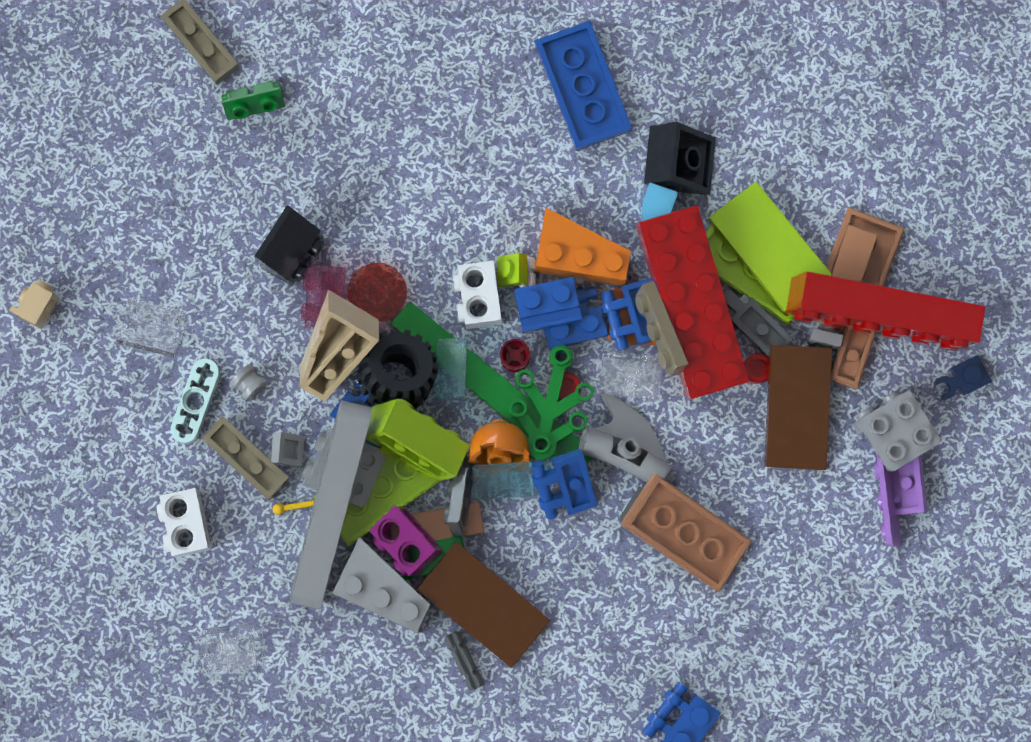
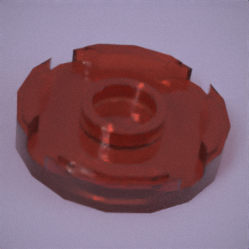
(378, 291)

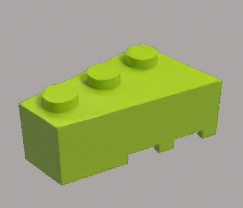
(417, 439)

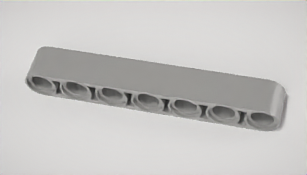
(330, 504)

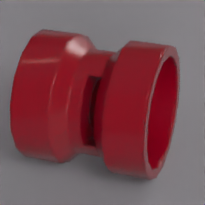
(515, 351)

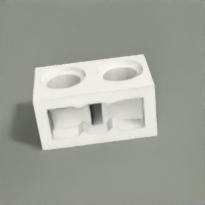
(484, 294)
(192, 520)

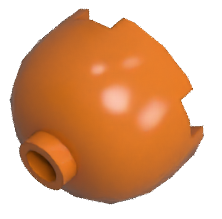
(498, 444)

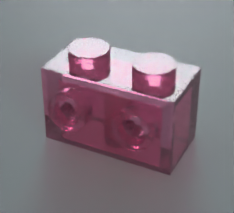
(316, 284)

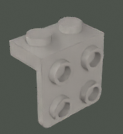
(897, 430)
(366, 475)

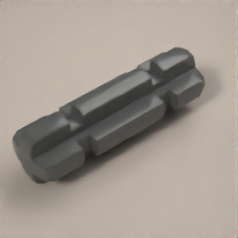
(464, 660)

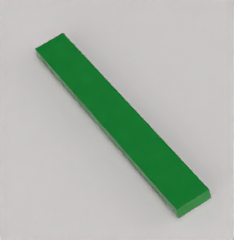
(482, 378)

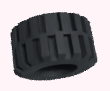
(401, 349)

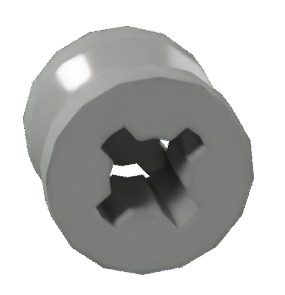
(248, 382)

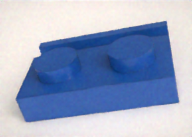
(548, 305)

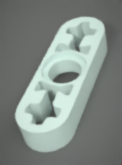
(188, 391)

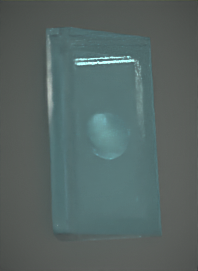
(452, 369)
(503, 480)

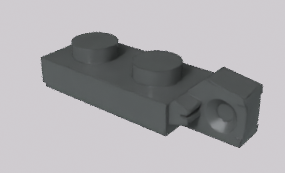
(755, 323)
(460, 493)

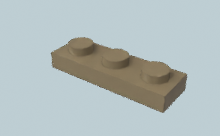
(200, 41)
(660, 329)
(245, 458)

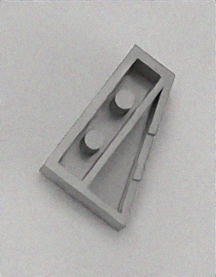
(380, 589)

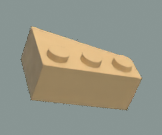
(336, 345)

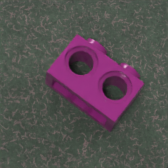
(410, 535)

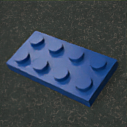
(583, 85)

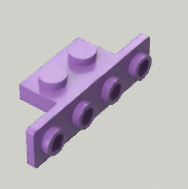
(900, 495)

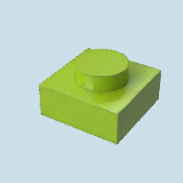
(512, 270)

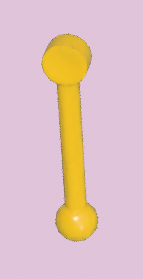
(279, 508)

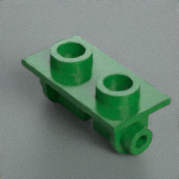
(240, 104)

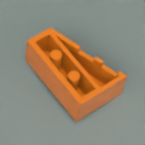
(579, 253)

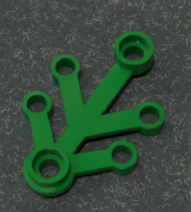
(550, 407)

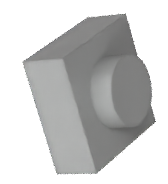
(825, 338)
(287, 449)

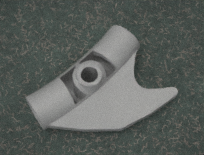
(626, 442)

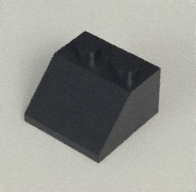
(680, 158)
(289, 247)

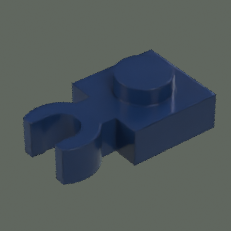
(966, 376)

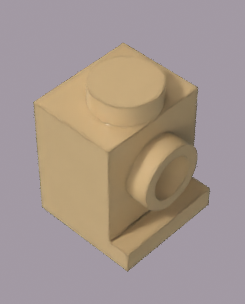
(36, 303)

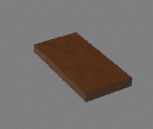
(798, 407)
(483, 604)

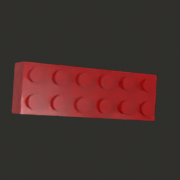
(694, 300)
(885, 310)

